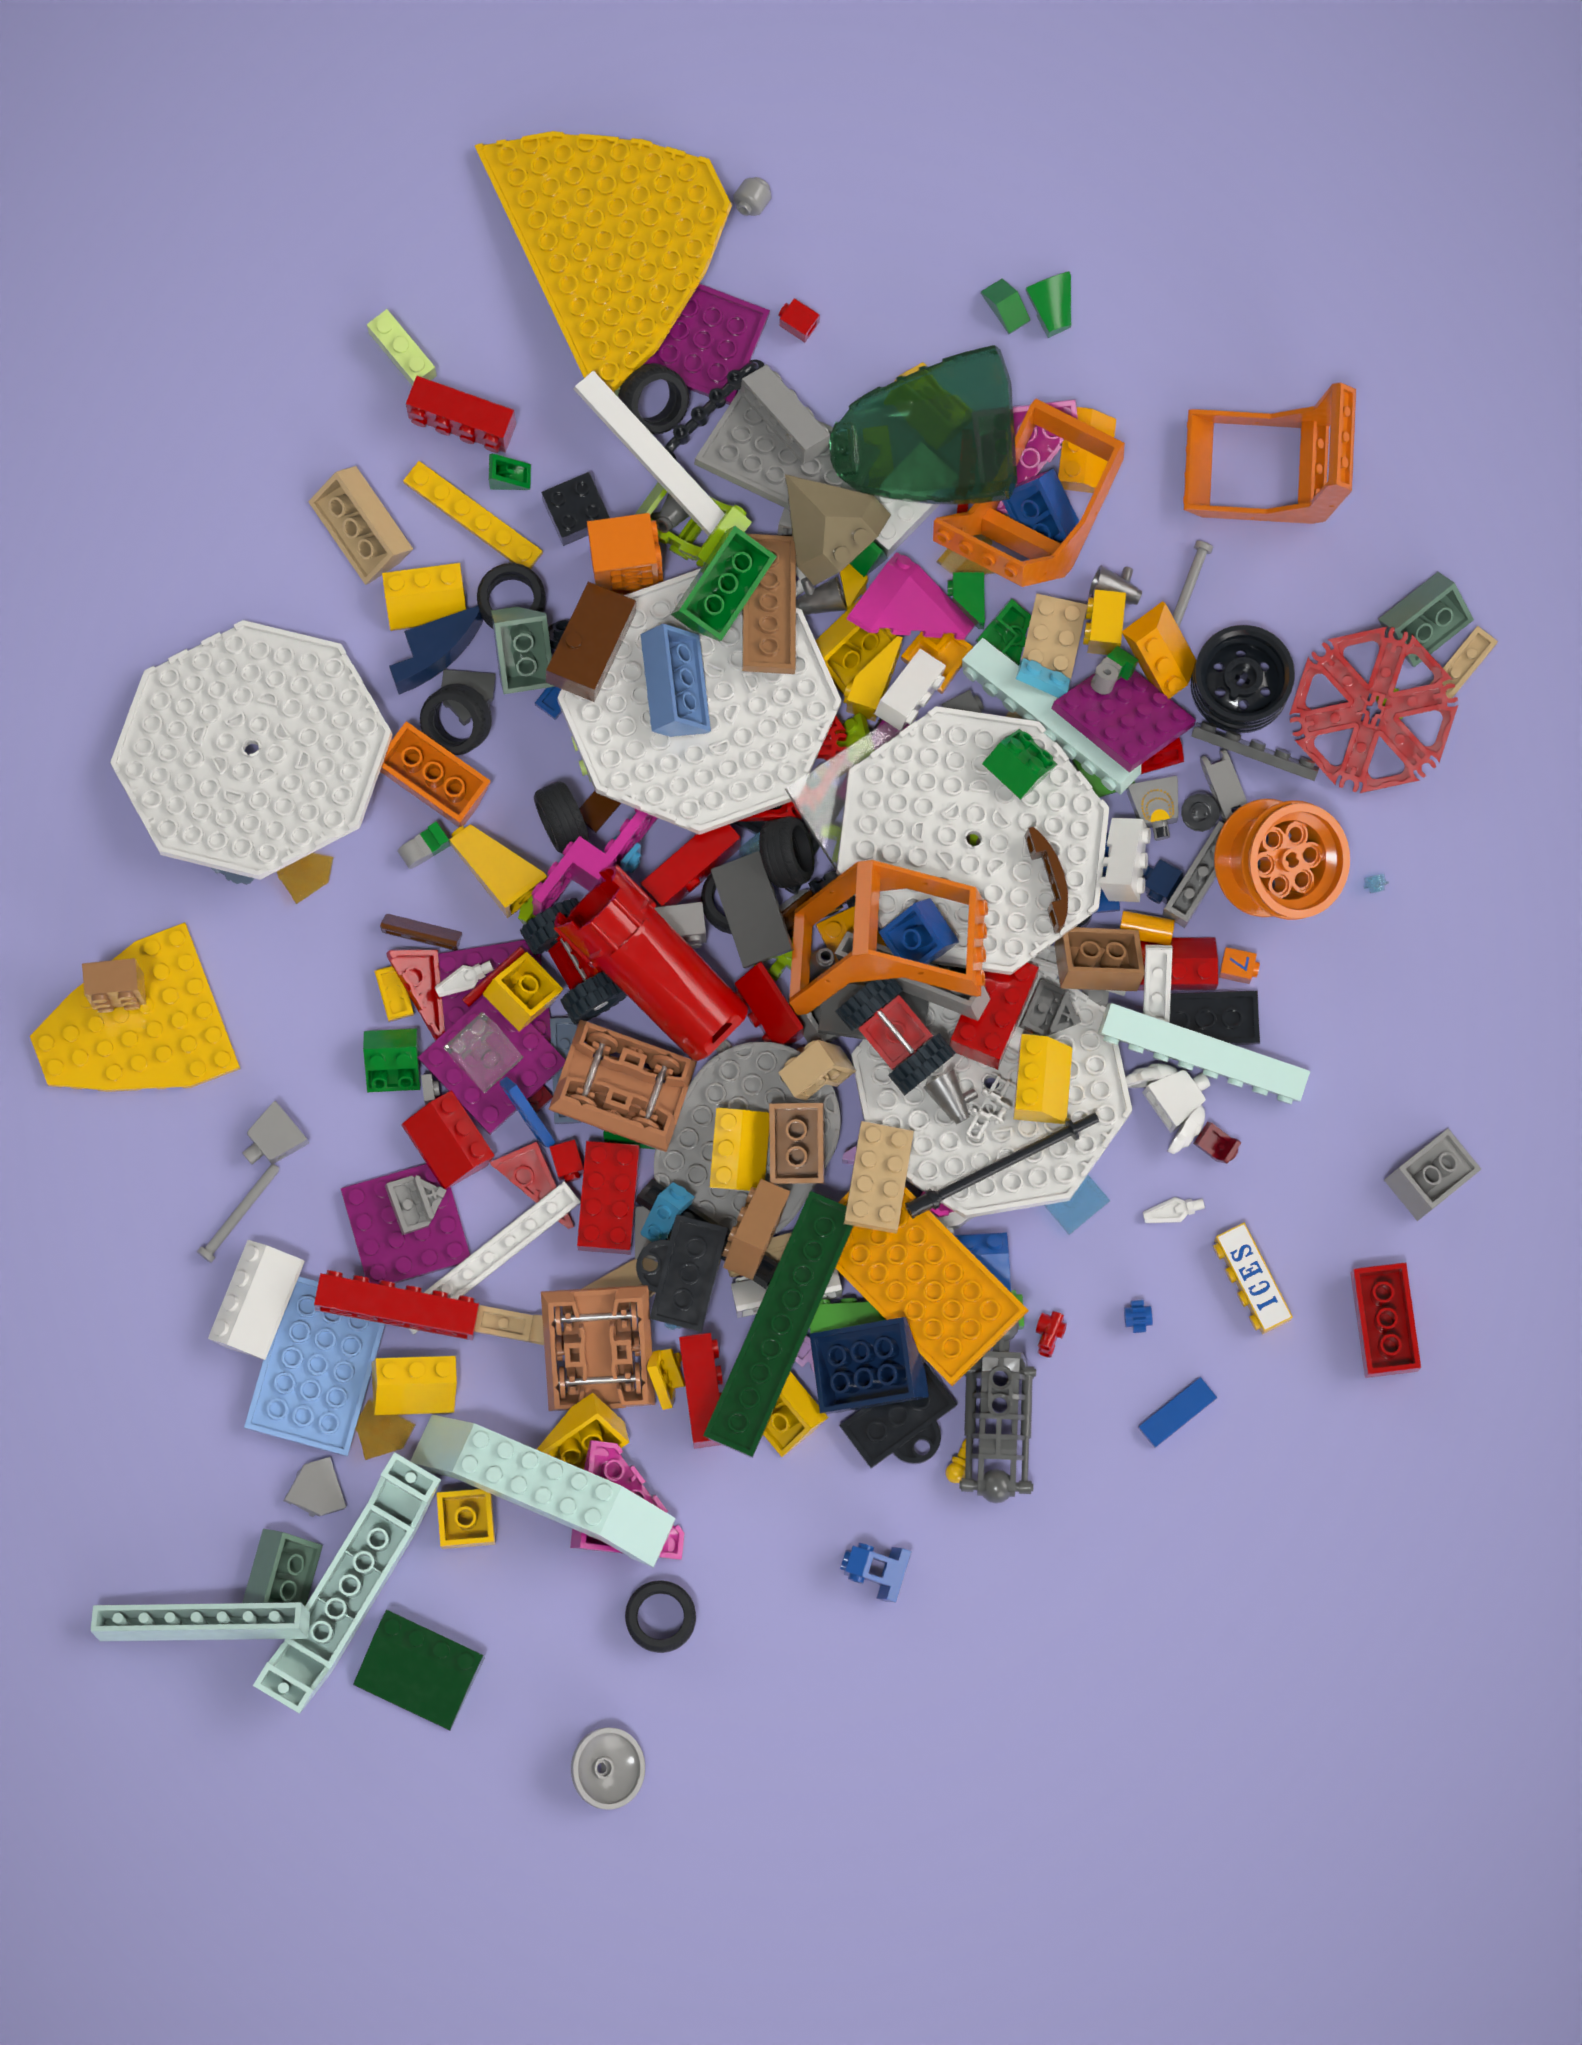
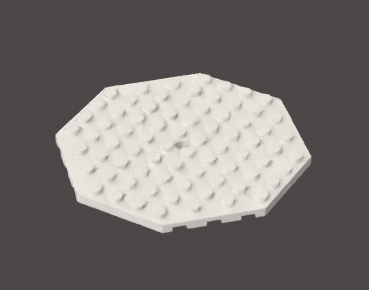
(760, 725)
(930, 791)
(265, 809)
(944, 1152)

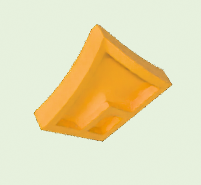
(945, 649)
(834, 929)

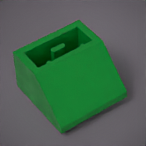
(1019, 763)
(391, 1060)

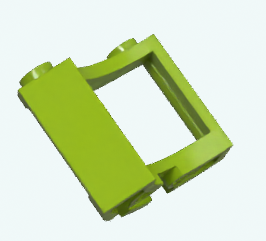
(683, 544)

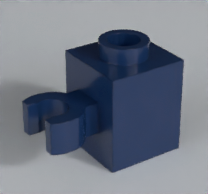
(1161, 881)

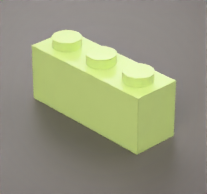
(400, 348)

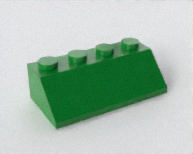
(724, 584)

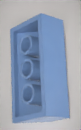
(675, 681)

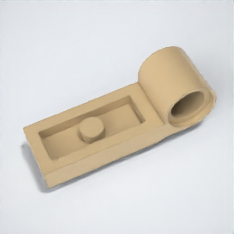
(510, 1325)

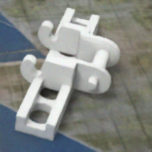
(995, 1096)

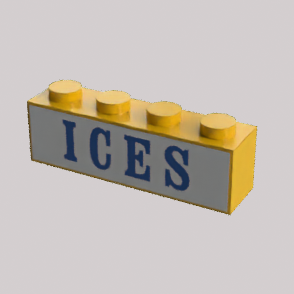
(1252, 1278)

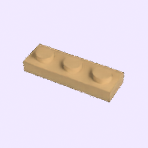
(1468, 659)

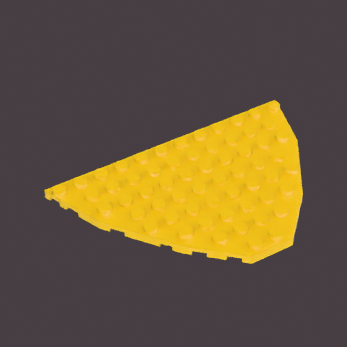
(611, 236)

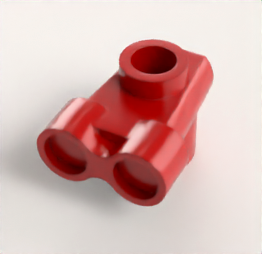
(1050, 1328)

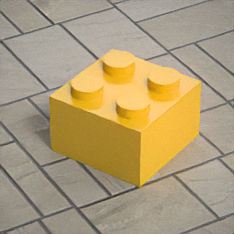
(1106, 621)
(522, 991)
(465, 1518)

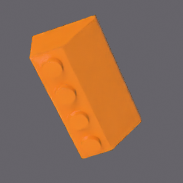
(434, 775)

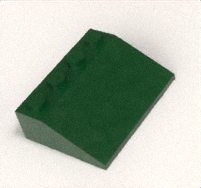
(418, 1670)

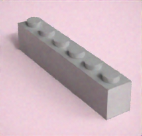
(952, 1000)

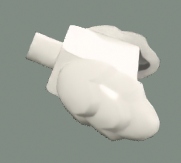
(1174, 1099)

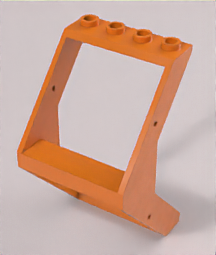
(1315, 495)
(1047, 557)
(864, 962)

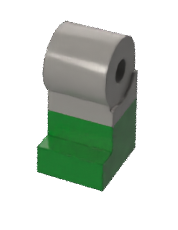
(1113, 666)
(424, 846)

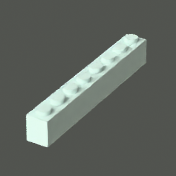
(998, 679)
(1203, 1052)
(200, 1621)

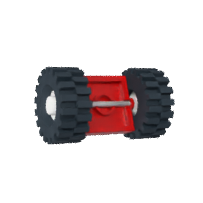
(589, 987)
(895, 1033)

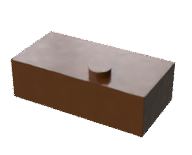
(591, 641)

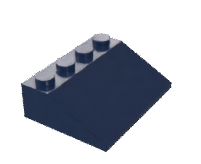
(867, 1366)

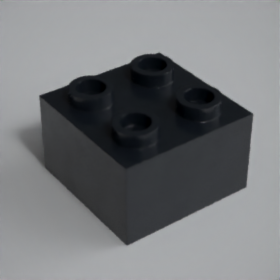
(572, 506)

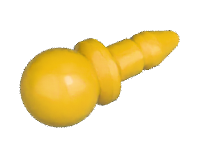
(956, 1470)

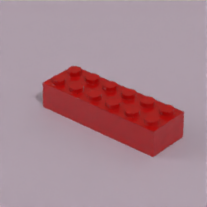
(396, 1306)

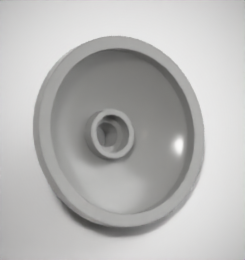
(620, 1772)

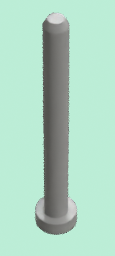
(1202, 550)
(239, 1212)

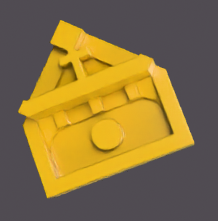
(665, 1375)

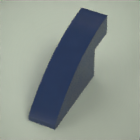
(435, 648)

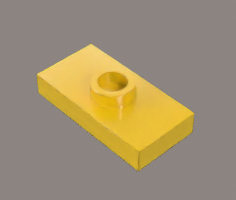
(393, 994)

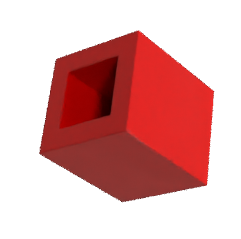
(798, 319)
(567, 1161)

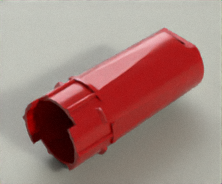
(652, 964)

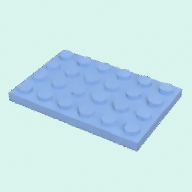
(314, 1375)

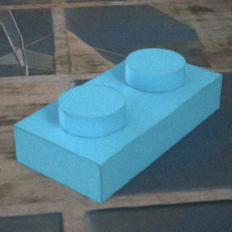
(1042, 678)

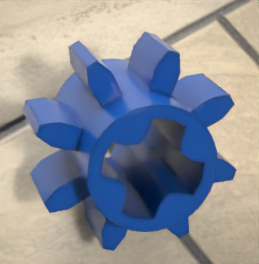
(1138, 1316)

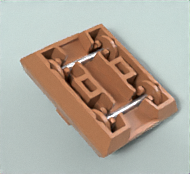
(619, 1091)
(597, 1346)

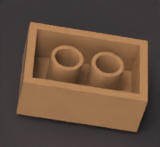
(1100, 959)
(114, 984)
(796, 1143)
(755, 1228)

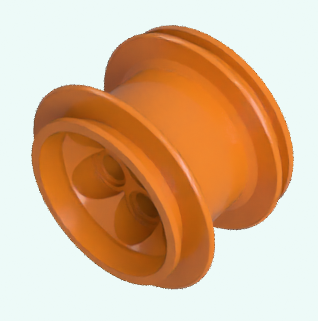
(1306, 868)

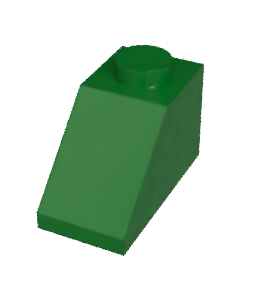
(968, 595)

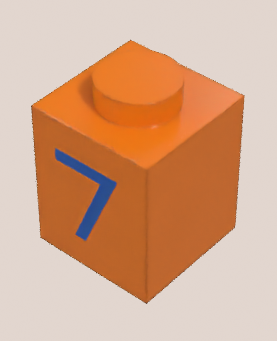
(1239, 965)

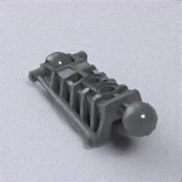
(997, 1484)

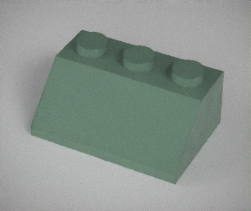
(1430, 614)
(521, 648)
(282, 1569)

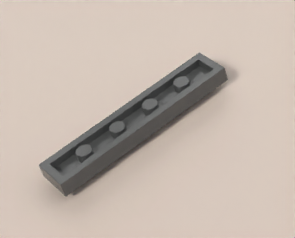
(1255, 750)

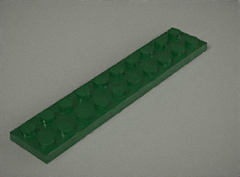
(780, 1326)

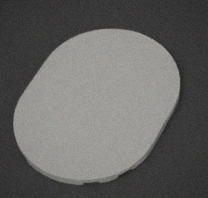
(743, 1080)

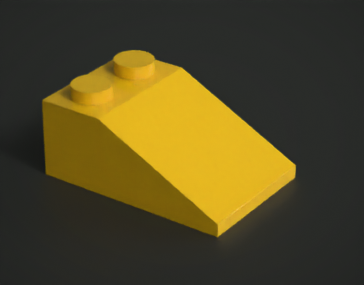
(872, 681)
(584, 1422)

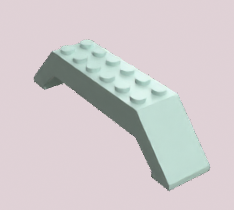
(544, 1486)
(351, 1583)

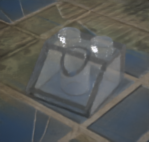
(483, 1052)

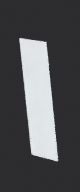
(792, 899)

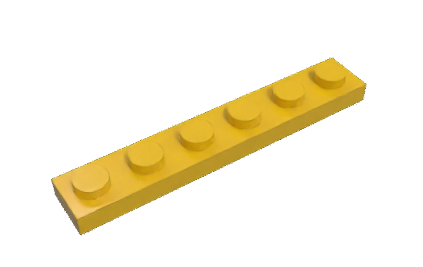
(472, 516)

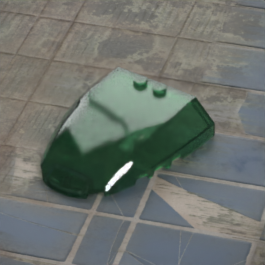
(933, 434)

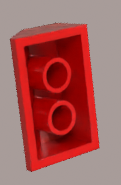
(1192, 963)
(768, 1007)
(448, 1140)

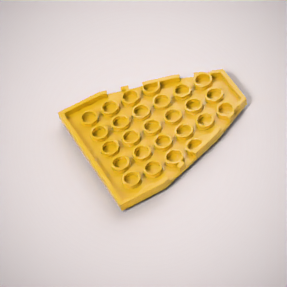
(160, 1046)

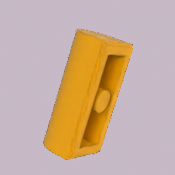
(1150, 928)

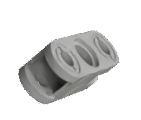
(1223, 784)

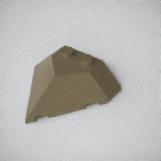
(830, 525)

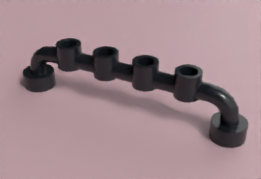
(717, 400)

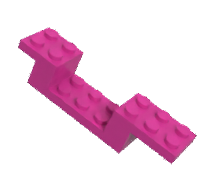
(584, 861)

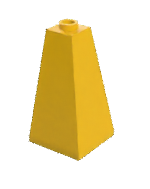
(498, 869)

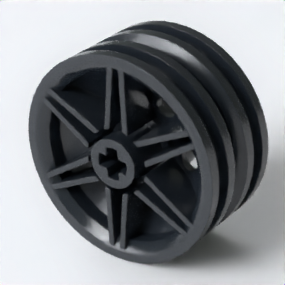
(1259, 648)

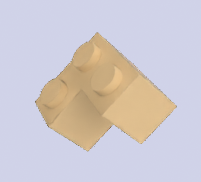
(815, 1067)

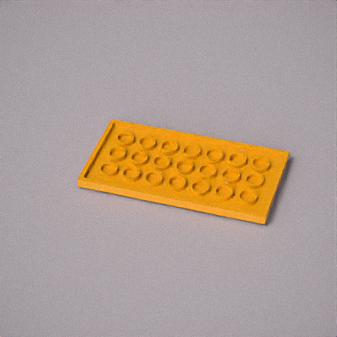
(934, 1282)

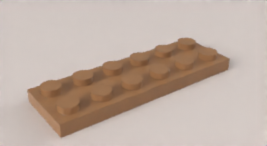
(771, 612)

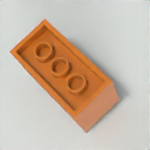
(625, 553)

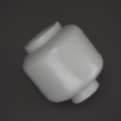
(752, 196)

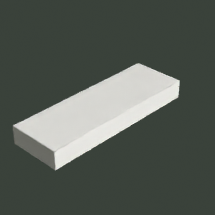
(1157, 981)

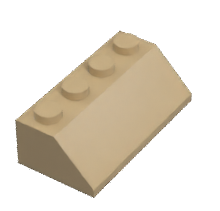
(360, 524)

